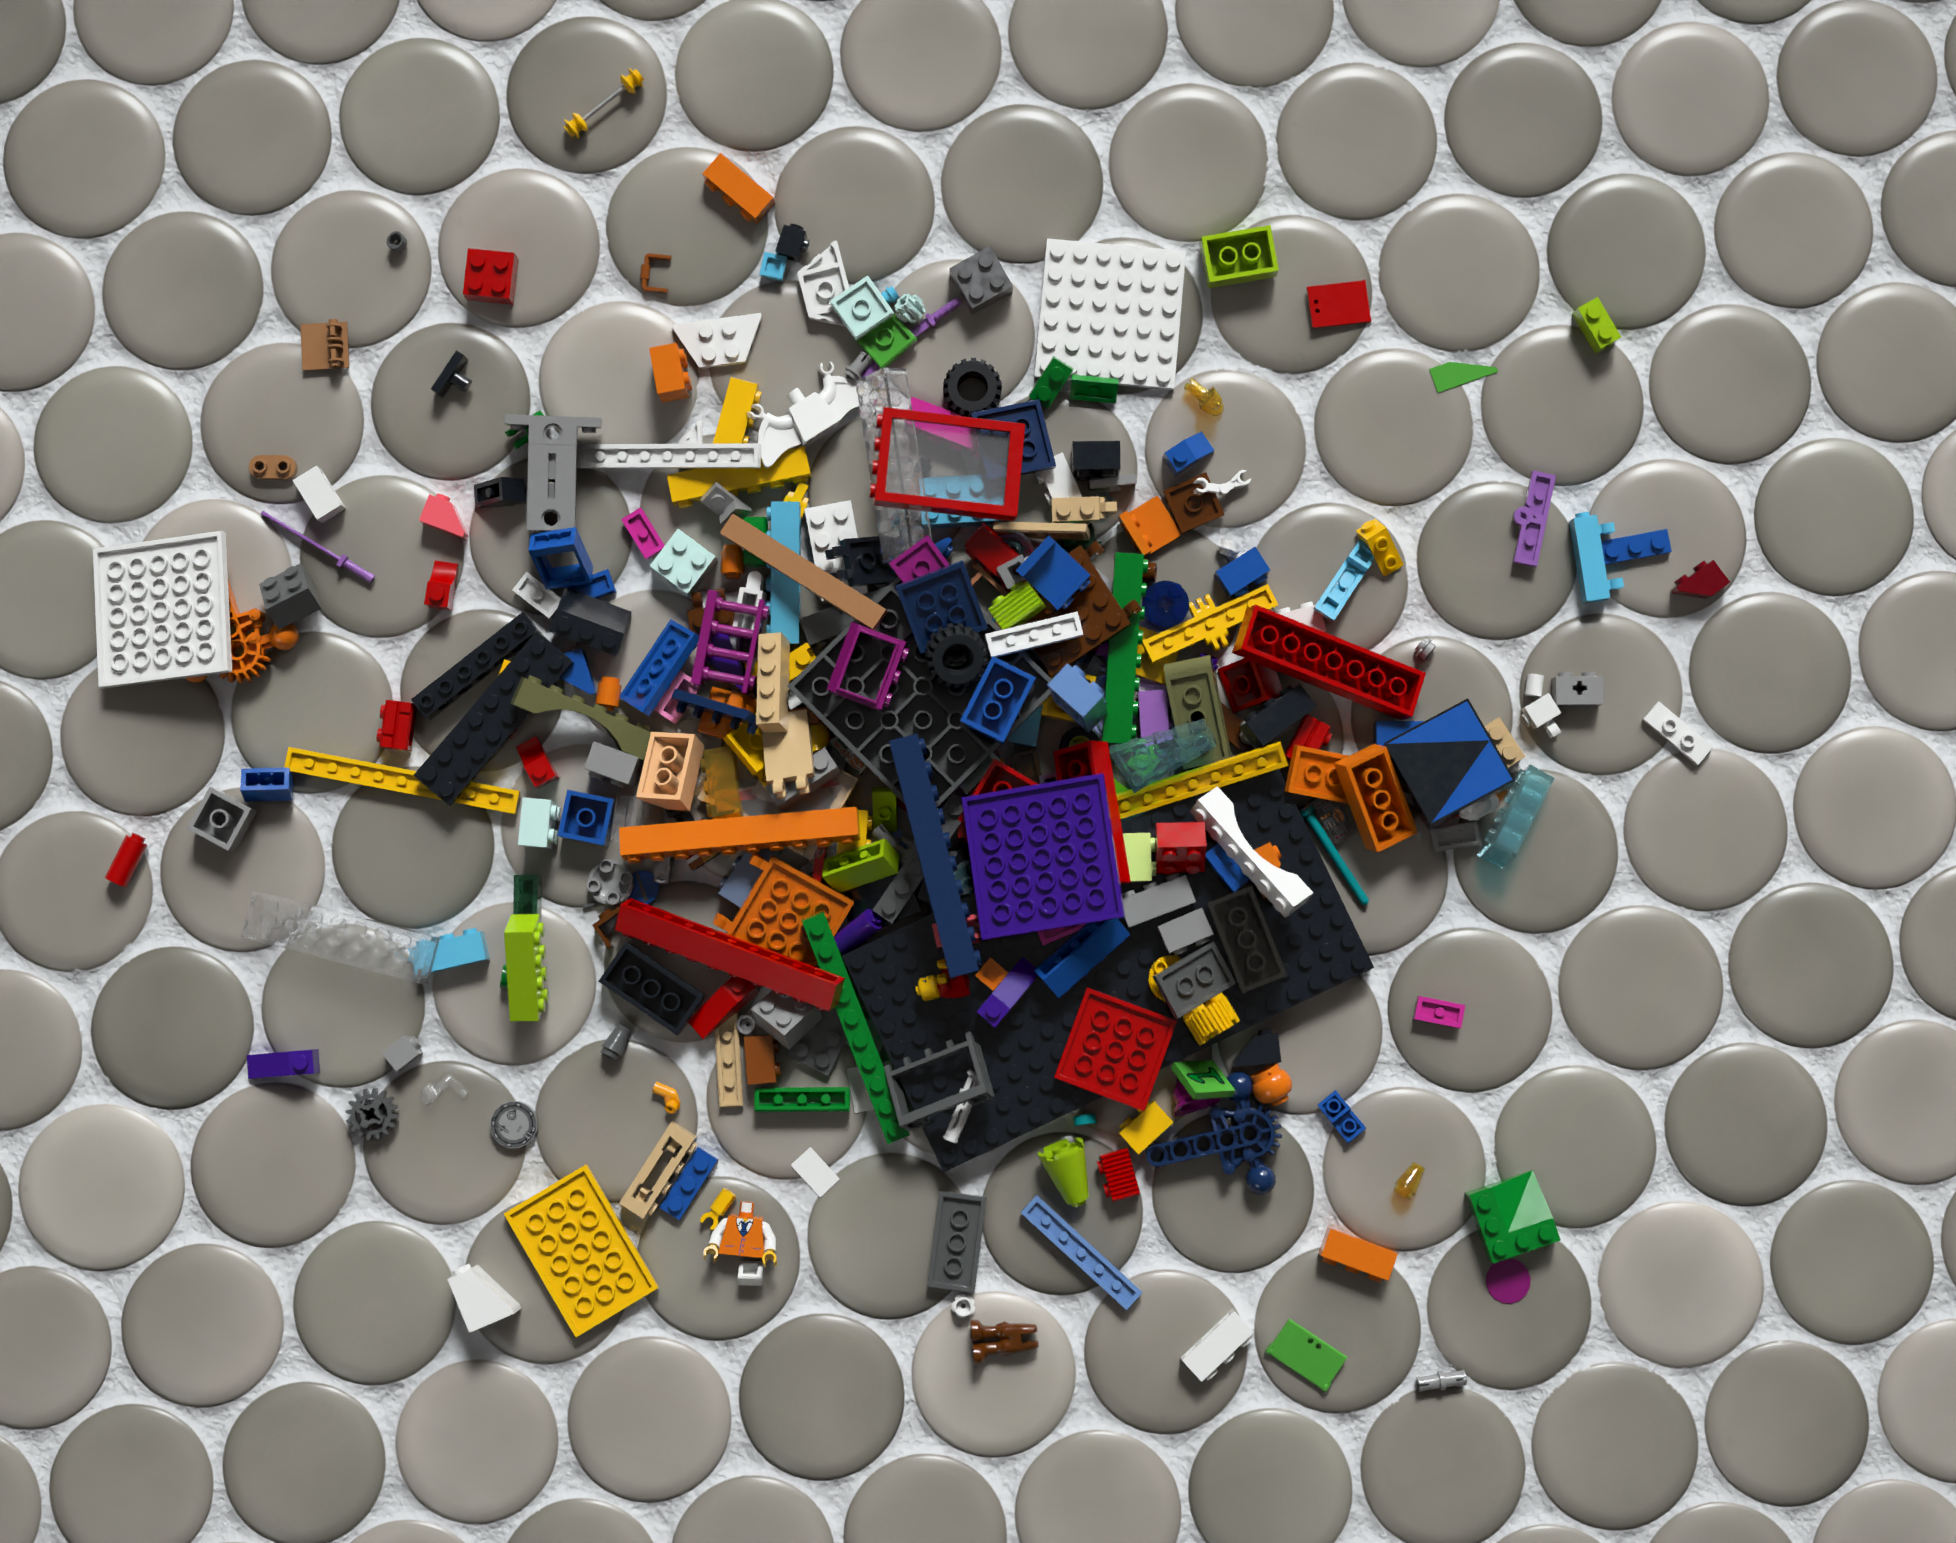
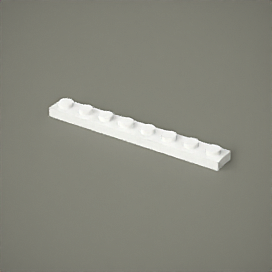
(668, 456)

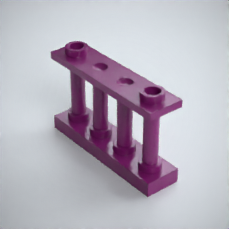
(712, 627)

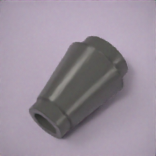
(616, 1042)

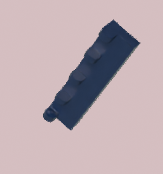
(716, 708)

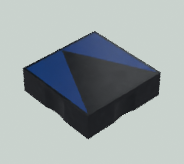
(1449, 763)

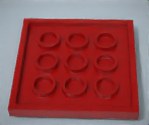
(1115, 1049)

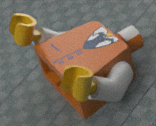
(743, 1236)

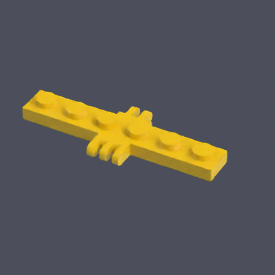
(1207, 624)

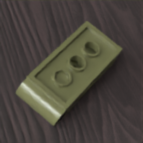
(1194, 688)

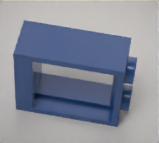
(559, 542)

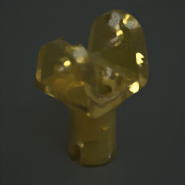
(1208, 399)

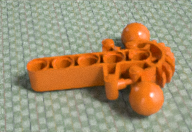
(254, 643)

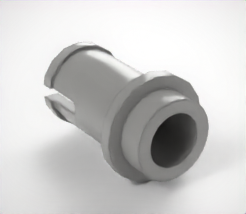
(857, 367)

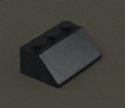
(590, 621)

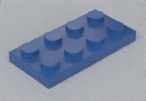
(659, 667)

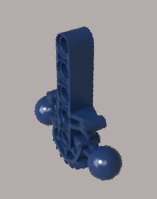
(1259, 1178)

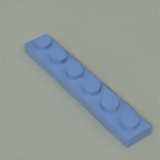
(1081, 1252)

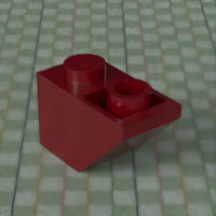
(1703, 583)

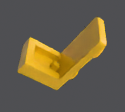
(1381, 546)

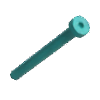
(1334, 854)

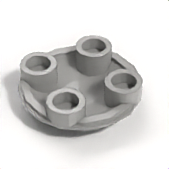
(610, 882)

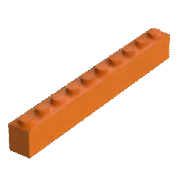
(739, 834)

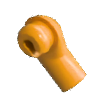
(670, 1097)

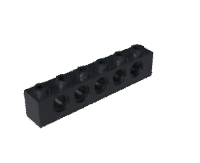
(475, 666)

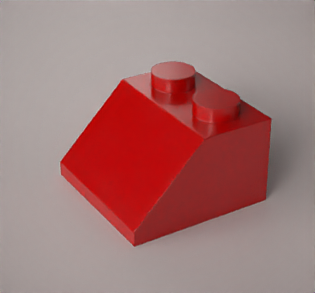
(1249, 684)

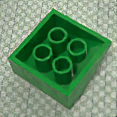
(1512, 1217)

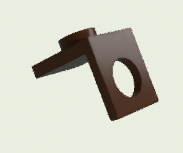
(604, 918)

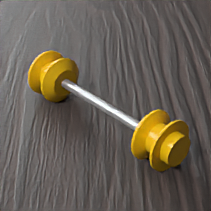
(629, 83)

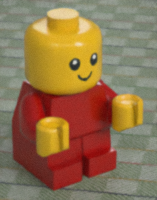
(942, 985)

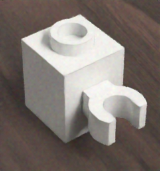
(1541, 713)

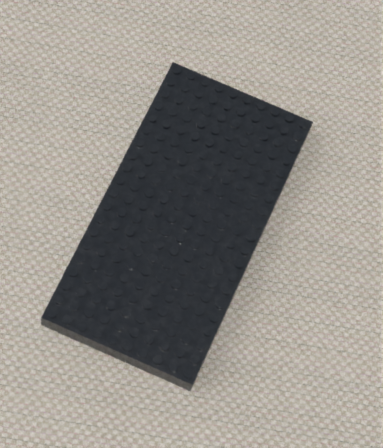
(1026, 1046)

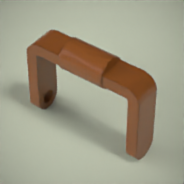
(645, 272)

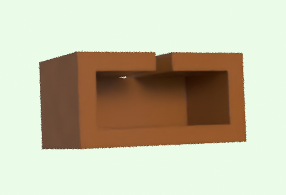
(761, 1060)

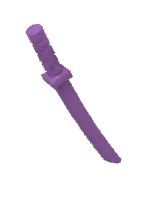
(930, 320)
(342, 561)

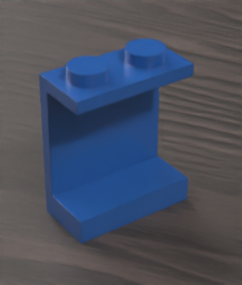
(1054, 573)

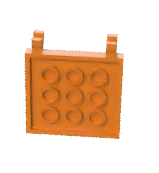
(777, 905)

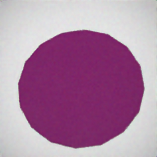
(1508, 1281)

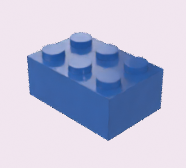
(997, 700)

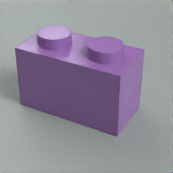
(1153, 712)

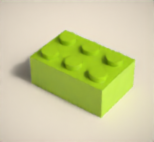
(1238, 256)

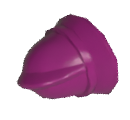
(1186, 1104)

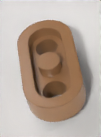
(272, 467)

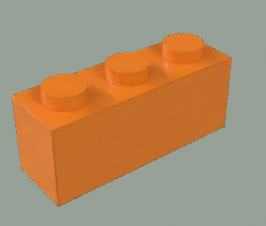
(738, 189)
(1357, 1255)

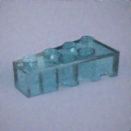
(1157, 755)
(1516, 816)

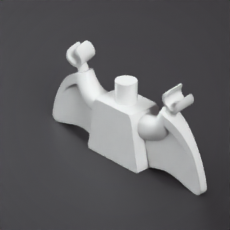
(807, 418)

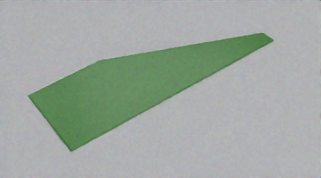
(1455, 374)

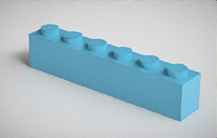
(785, 592)

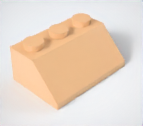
(670, 770)

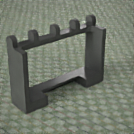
(973, 1096)

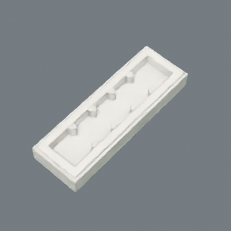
(1677, 733)

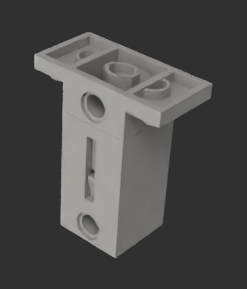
(552, 467)

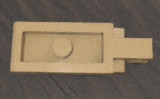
(1081, 509)

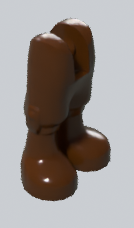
(1009, 1337)

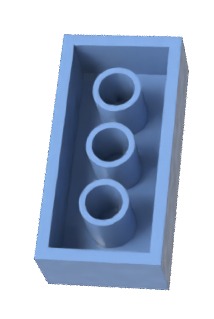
(1078, 697)

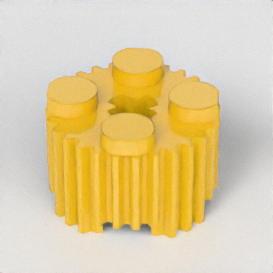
(1210, 1018)

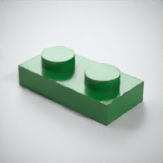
(1050, 382)
(1094, 388)

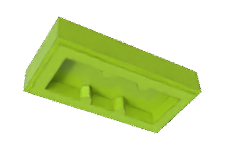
(884, 808)

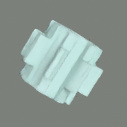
(909, 308)

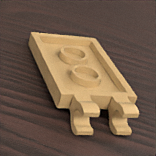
(790, 755)

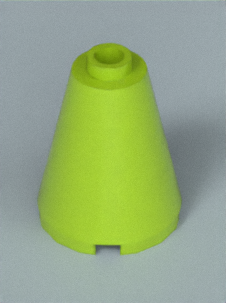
(1067, 1169)

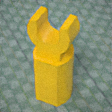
(719, 1206)

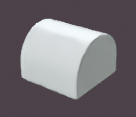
(750, 1273)

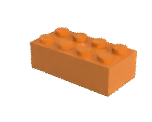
(1375, 797)

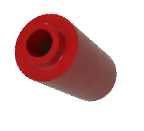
(126, 859)

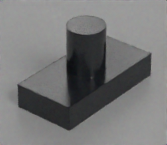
(452, 376)

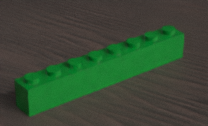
(1122, 651)

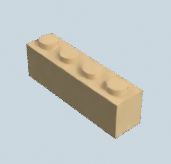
(773, 682)

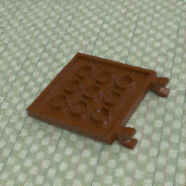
(1098, 614)

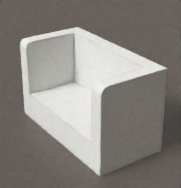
(319, 494)

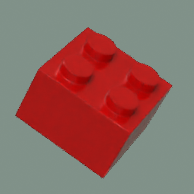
(490, 276)
(1180, 847)

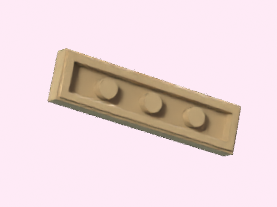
(1035, 530)
(729, 1064)

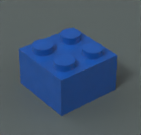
(587, 818)

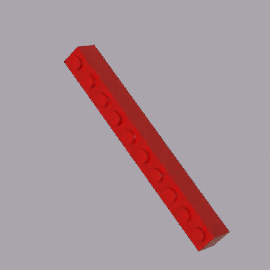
(729, 954)

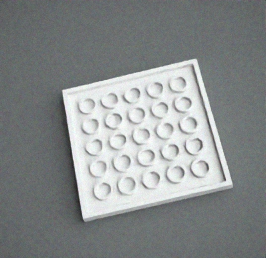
(1112, 311)
(162, 610)

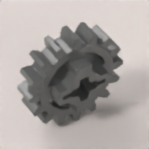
(377, 1104)

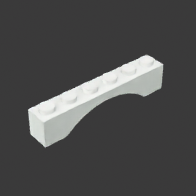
(1282, 888)

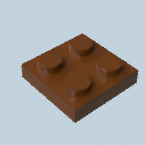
(1192, 509)

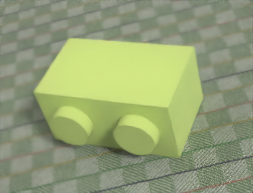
(1138, 853)

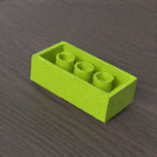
(525, 967)

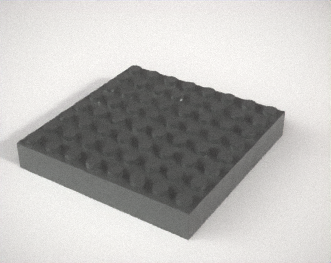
(917, 704)

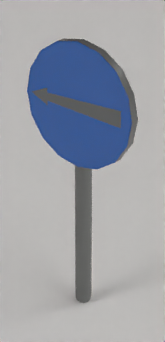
(644, 889)

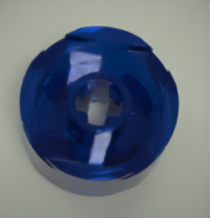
(1173, 595)

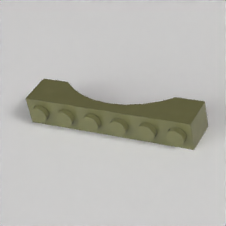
(537, 698)

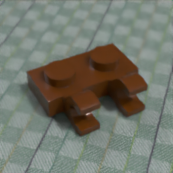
(696, 616)

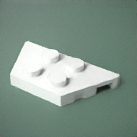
(822, 282)
(719, 340)

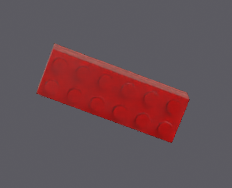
(1092, 759)

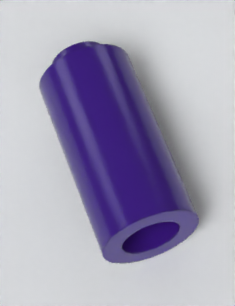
(858, 931)

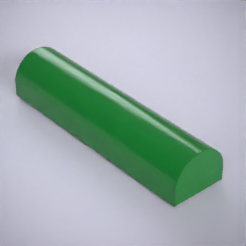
(802, 1099)

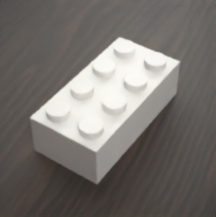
(826, 529)

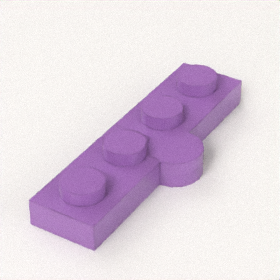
(1533, 518)

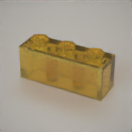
(721, 783)

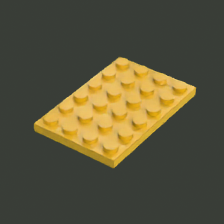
(581, 1250)

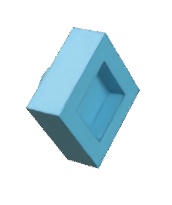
(773, 266)

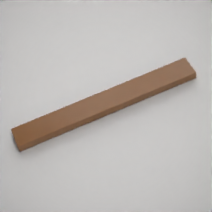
(803, 572)

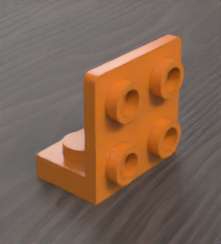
(1149, 526)

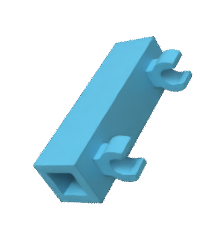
(1590, 558)

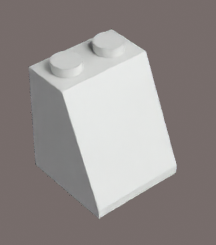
(480, 1297)

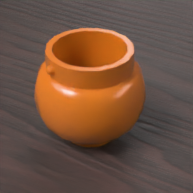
(1271, 1085)

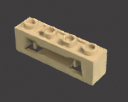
(638, 1204)

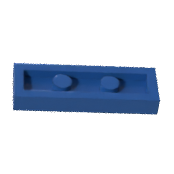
(1636, 546)
(688, 1183)

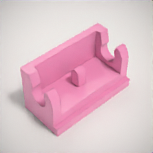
(667, 705)

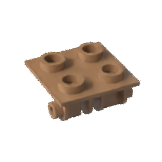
(324, 345)

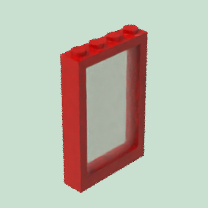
(947, 464)

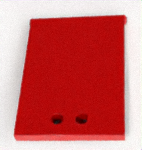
(1338, 304)

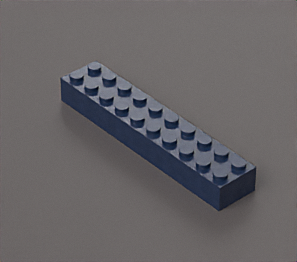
(934, 856)

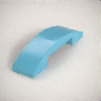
(1345, 581)

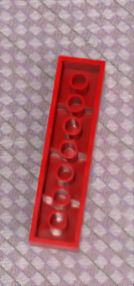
(1328, 662)

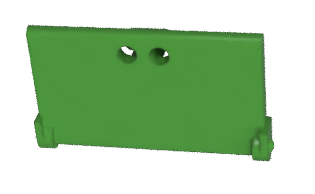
(1301, 1353)

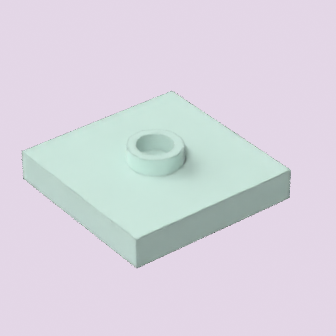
(861, 308)

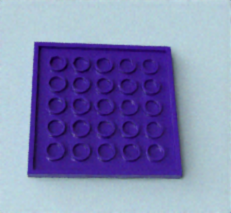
(1043, 857)

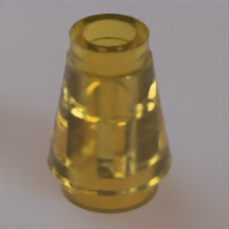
(1409, 1181)

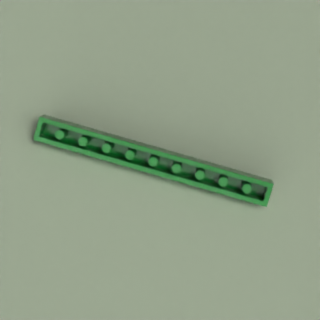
(855, 1027)

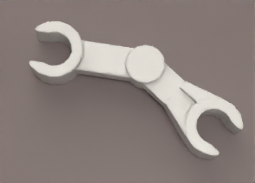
(1221, 489)

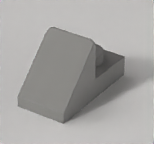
(724, 503)

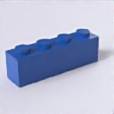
(1081, 954)

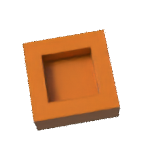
(991, 974)

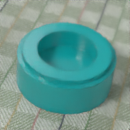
(1083, 1120)

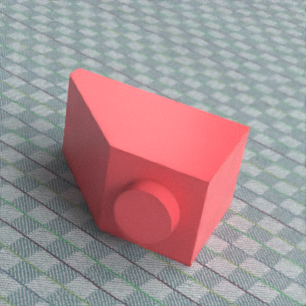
(443, 516)

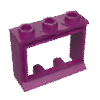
(891, 676)

